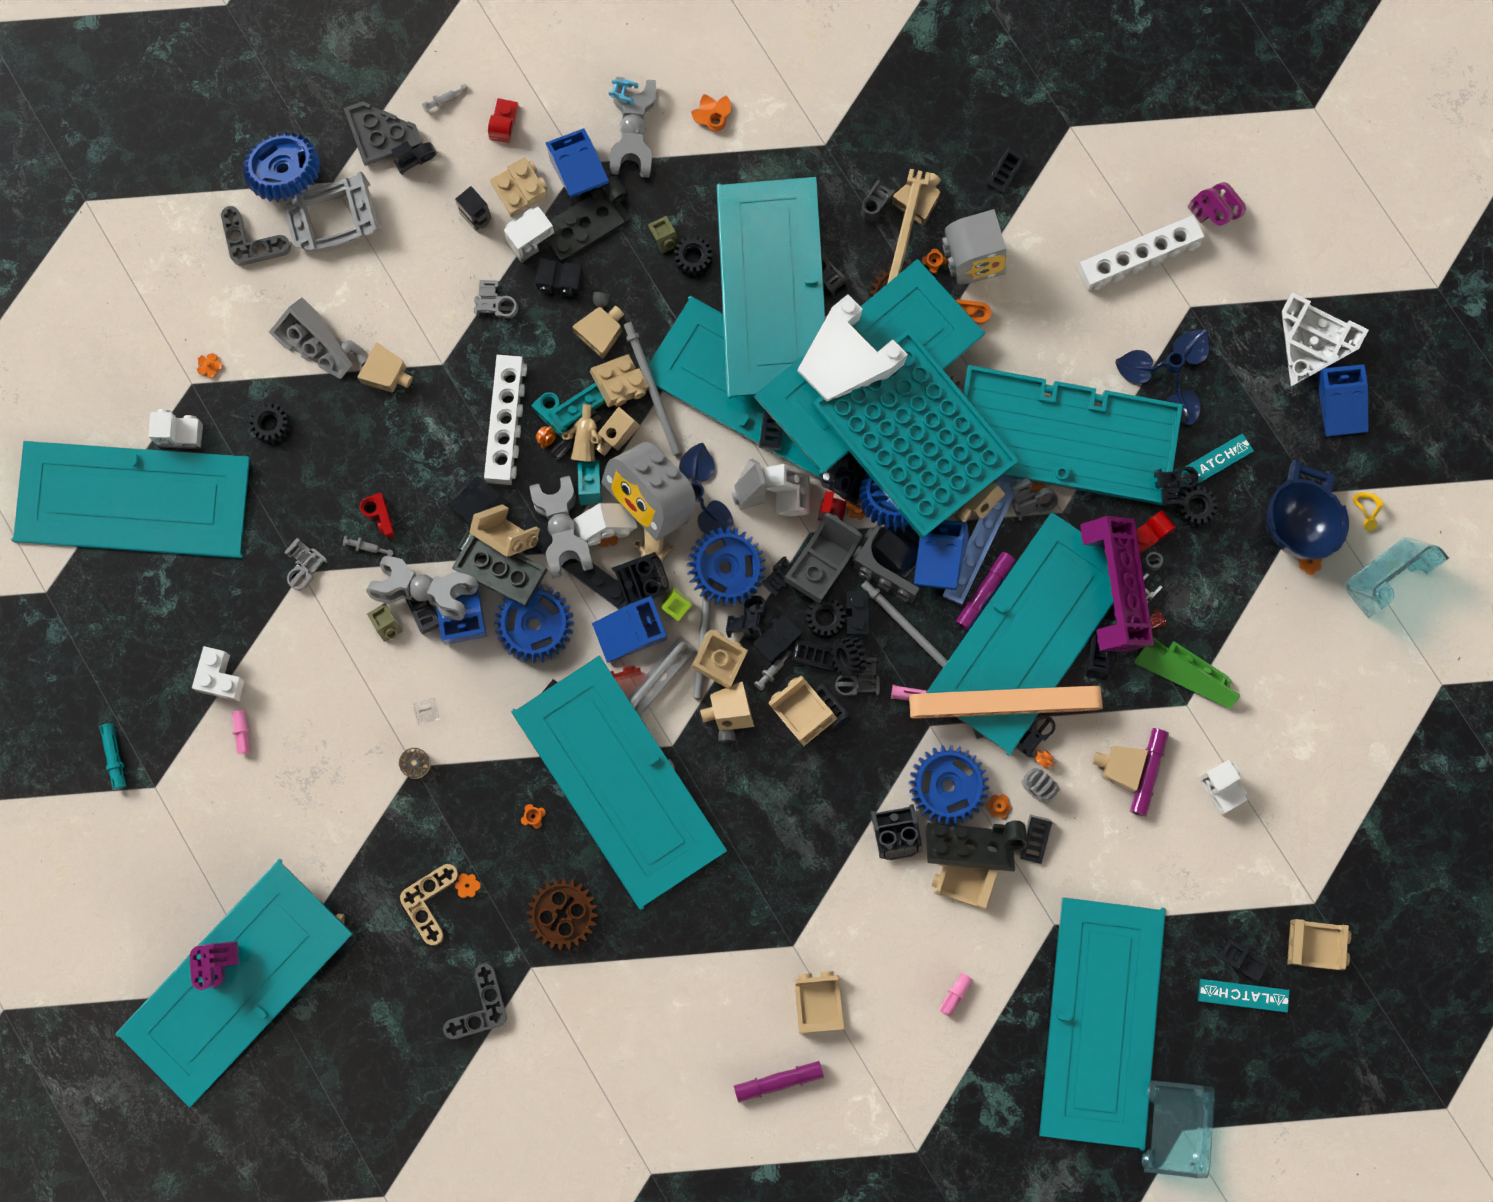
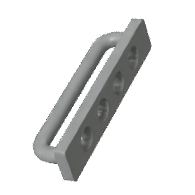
(665, 664)

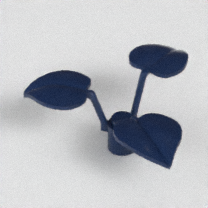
(1188, 347)
(699, 466)

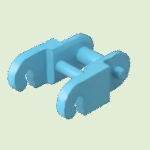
(625, 83)

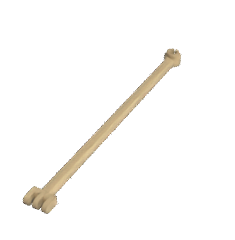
(917, 184)

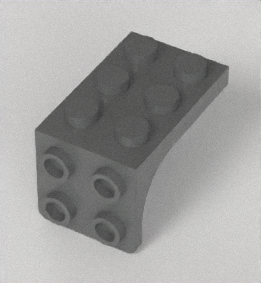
(824, 557)
(871, 570)

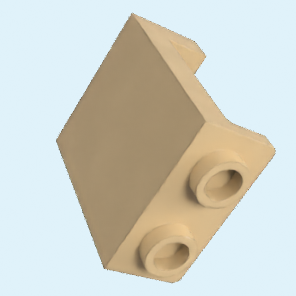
(500, 533)
(802, 710)
(965, 884)
(1318, 945)
(818, 1003)

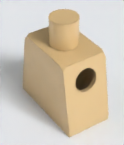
(927, 199)
(600, 329)
(384, 370)
(623, 426)
(981, 503)
(729, 708)
(1122, 766)

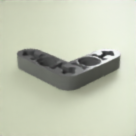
(242, 244)
(484, 1015)

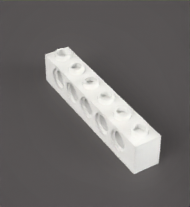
(1186, 228)
(505, 367)

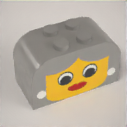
(975, 248)
(650, 489)

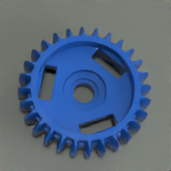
(275, 153)
(872, 498)
(734, 553)
(523, 637)
(942, 769)

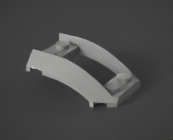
(361, 207)

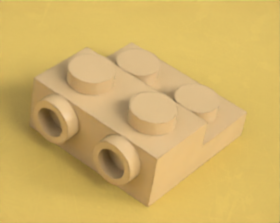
(519, 186)
(619, 381)
(719, 658)

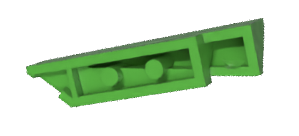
(1188, 671)

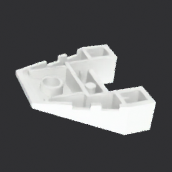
(843, 358)

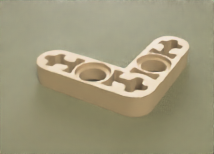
(420, 904)

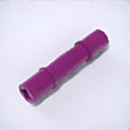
(985, 591)
(1144, 793)
(778, 1081)

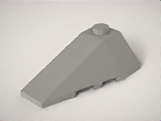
(306, 333)
(750, 486)

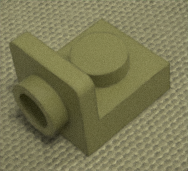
(664, 234)
(384, 622)

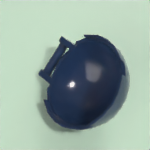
(1306, 516)

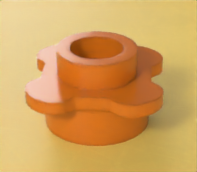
(940, 260)
(546, 436)
(1045, 759)
(530, 810)

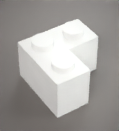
(527, 233)
(175, 432)
(791, 489)
(603, 522)
(211, 676)
(1223, 786)

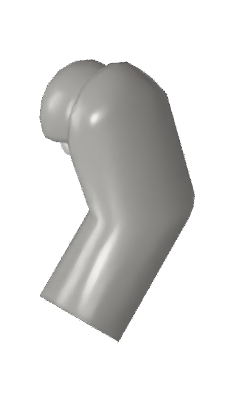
(359, 353)

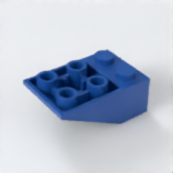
(576, 162)
(1344, 399)
(942, 555)
(468, 628)
(629, 630)

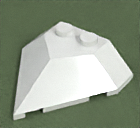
(1315, 338)

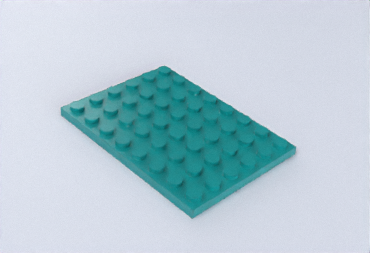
(918, 438)

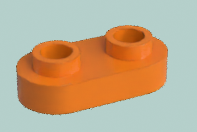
(973, 307)

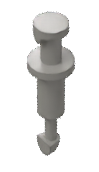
(438, 101)
(365, 546)
(768, 675)

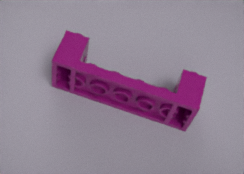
(1127, 583)

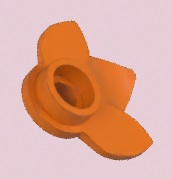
(712, 110)

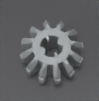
(1040, 785)

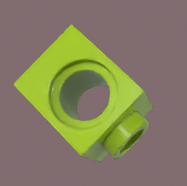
(676, 604)

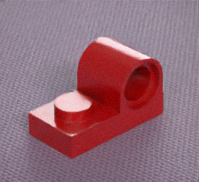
(502, 122)
(832, 505)
(381, 513)
(1153, 531)

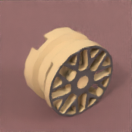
(414, 763)

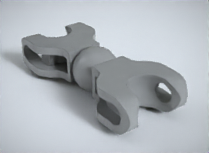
(632, 130)
(561, 527)
(439, 591)

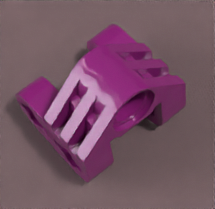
(1210, 204)
(213, 961)

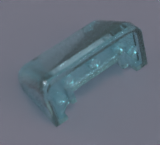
(1371, 586)
(1180, 1129)

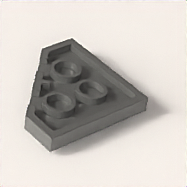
(379, 132)

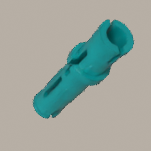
(114, 762)

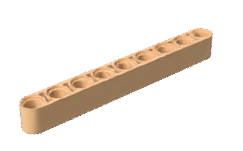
(1005, 702)

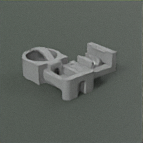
(489, 298)
(309, 561)

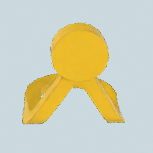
(1370, 522)

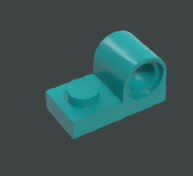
(542, 412)
(589, 483)

